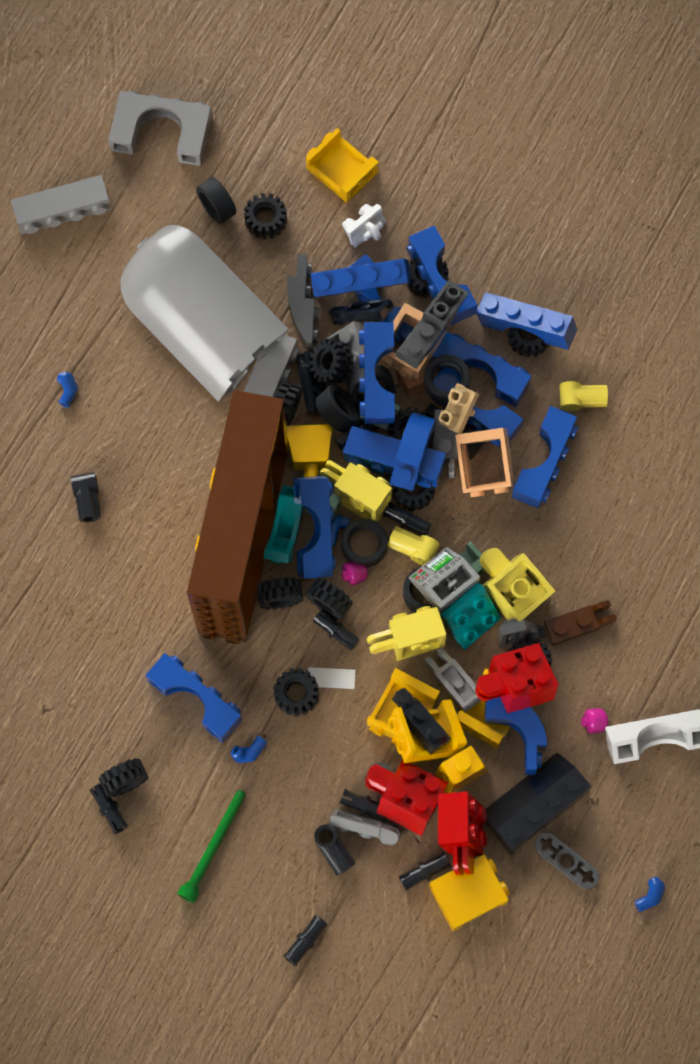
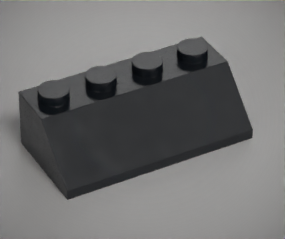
(536, 802)

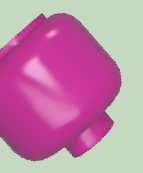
(354, 573)
(595, 720)

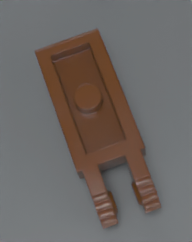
(578, 623)

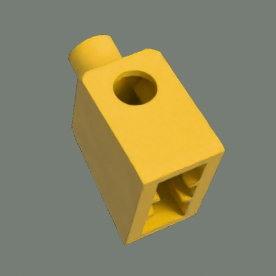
(310, 447)
(461, 769)

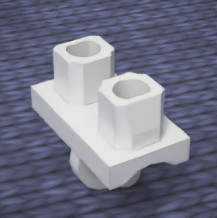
(367, 226)

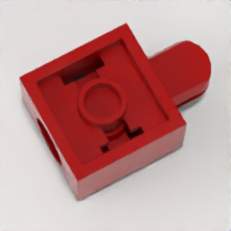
(519, 678)
(408, 794)
(461, 829)

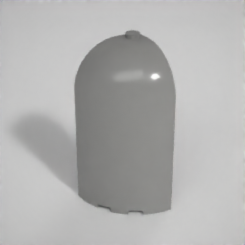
(198, 308)

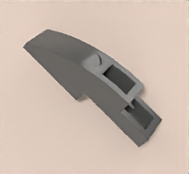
(301, 306)
(432, 325)

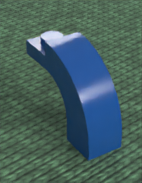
(412, 450)
(526, 724)

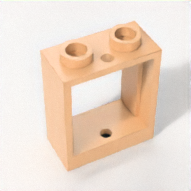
(411, 317)
(483, 436)

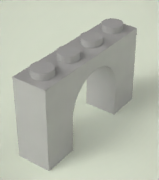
(136, 109)

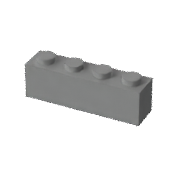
(61, 205)
(273, 368)

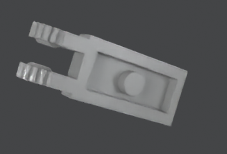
(446, 442)
(454, 680)
(365, 826)

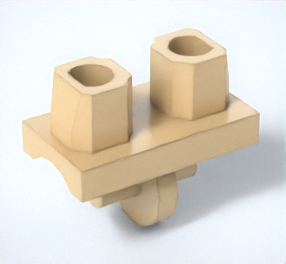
(458, 408)

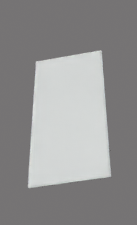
(333, 677)

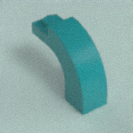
(285, 528)

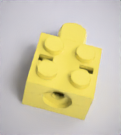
(359, 489)
(514, 585)
(411, 634)

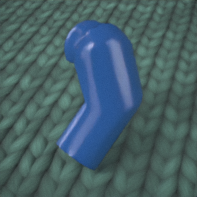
(69, 386)
(337, 523)
(248, 754)
(654, 895)

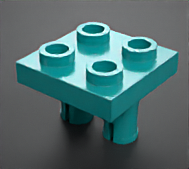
(471, 616)

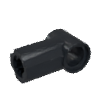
(86, 490)
(335, 851)

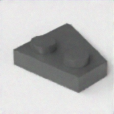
(513, 630)

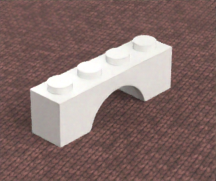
(630, 739)

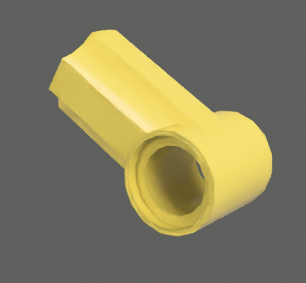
(575, 396)
(419, 548)

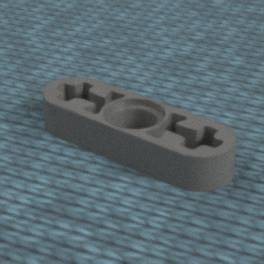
(577, 879)

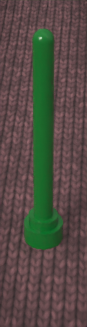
(190, 889)

